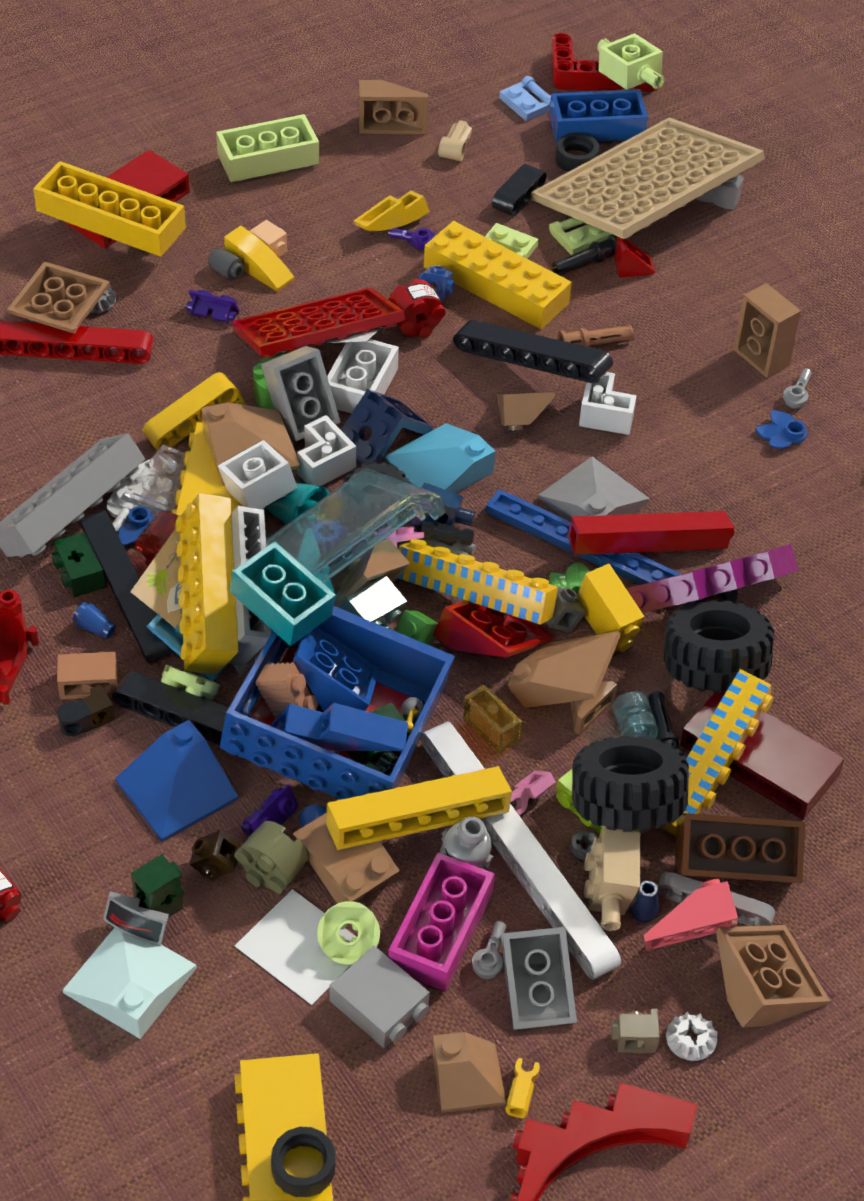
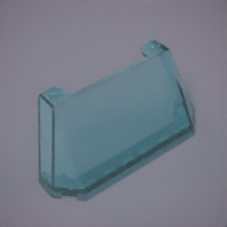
(353, 521)

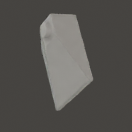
(592, 491)

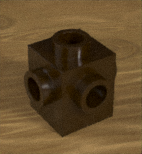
(214, 855)

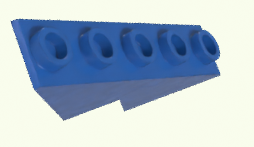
(343, 728)

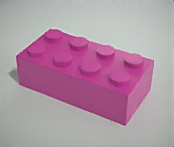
(441, 921)

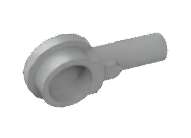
(796, 395)
(488, 961)

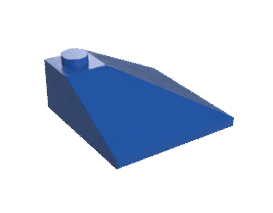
(335, 671)
(177, 782)

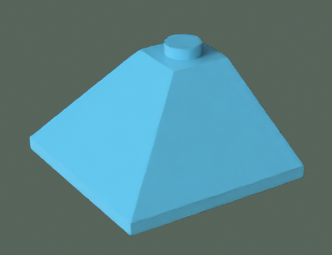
(445, 459)

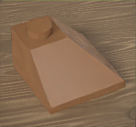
(522, 409)
(466, 1072)

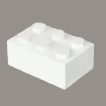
(362, 368)

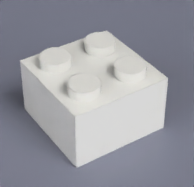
(257, 476)

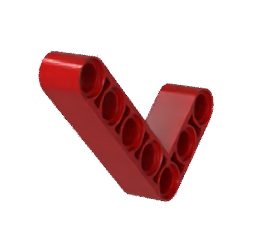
(580, 74)

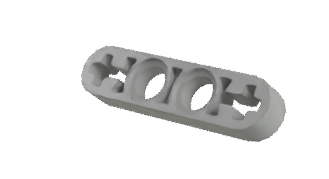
(749, 911)

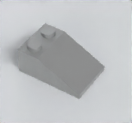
(538, 978)

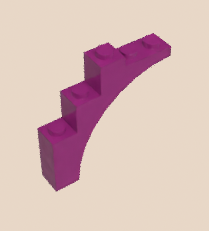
(714, 579)

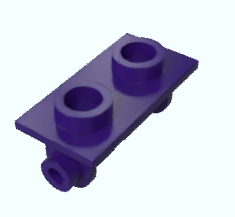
(223, 307)
(275, 808)

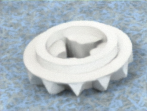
(683, 1045)

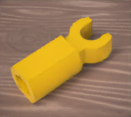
(521, 1090)

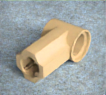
(454, 145)

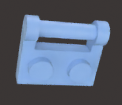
(524, 103)

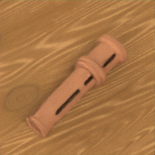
(595, 337)

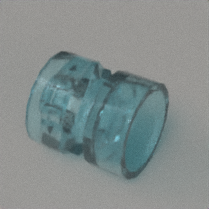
(635, 715)

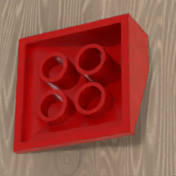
(487, 631)

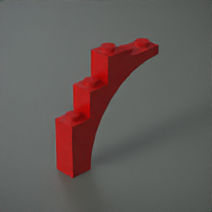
(630, 1118)

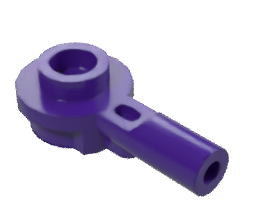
(418, 238)

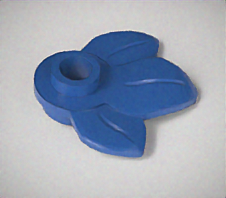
(782, 430)
(137, 521)

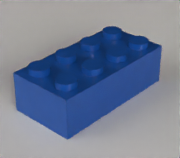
(600, 114)

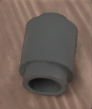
(226, 263)

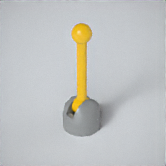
(409, 711)

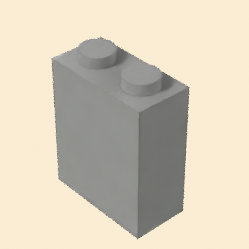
(379, 997)

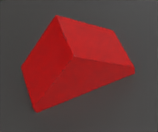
(632, 260)

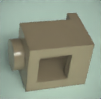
(636, 1032)

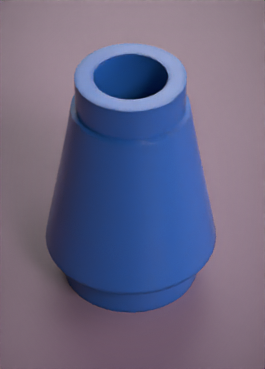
(93, 620)

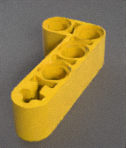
(182, 416)

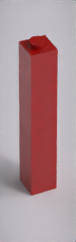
(650, 532)

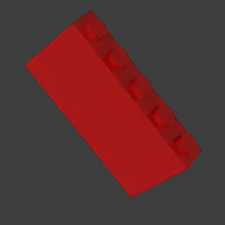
(150, 174)

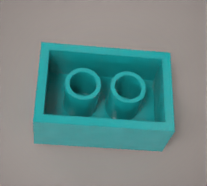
(282, 593)

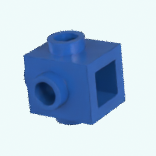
(442, 279)

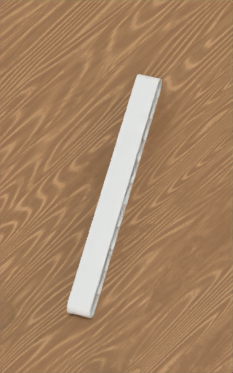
(530, 862)

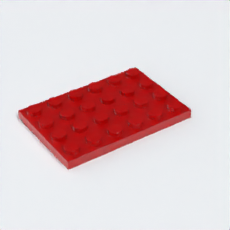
(317, 321)

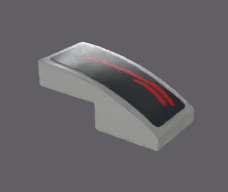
(127, 916)

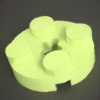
(190, 682)
(336, 919)

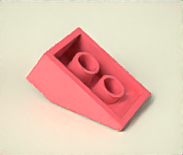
(695, 916)

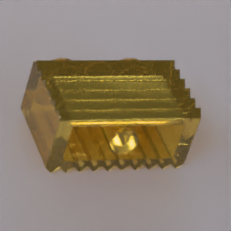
(492, 719)

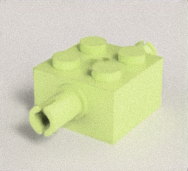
(631, 62)

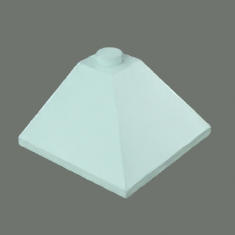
(129, 981)

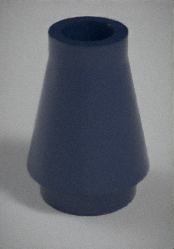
(645, 903)

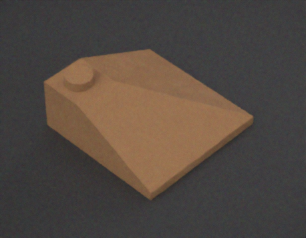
(58, 297)
(236, 427)
(563, 670)
(766, 975)

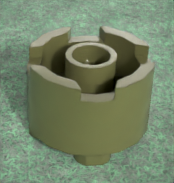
(271, 857)

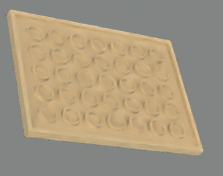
(647, 177)

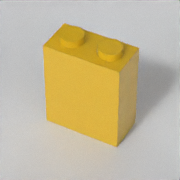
(610, 606)

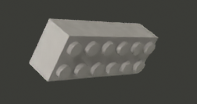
(68, 495)

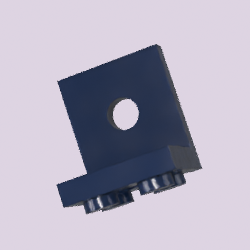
(386, 419)

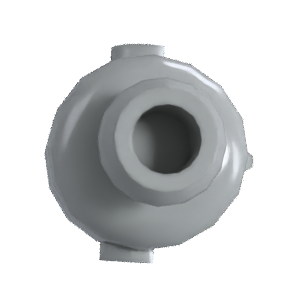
(468, 842)

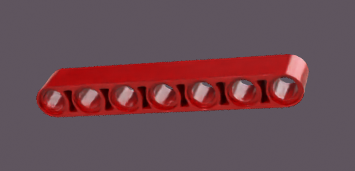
(84, 344)

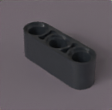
(517, 190)

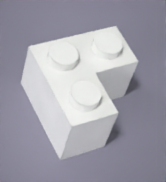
(605, 408)
(326, 453)

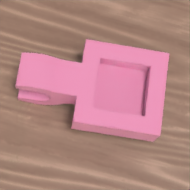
(533, 787)

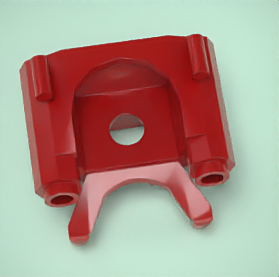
(13, 641)

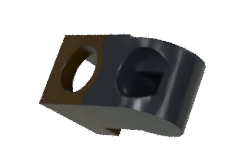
(86, 713)

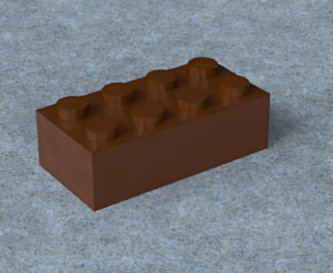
(739, 848)

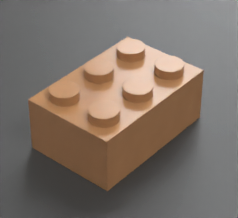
(767, 330)

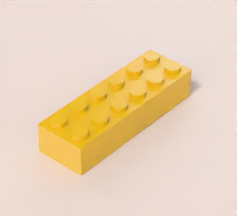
(110, 208)
(498, 274)
(205, 580)

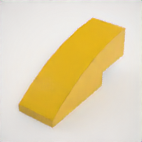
(393, 212)
(258, 259)

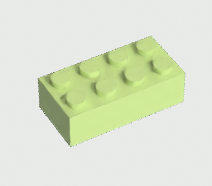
(267, 148)

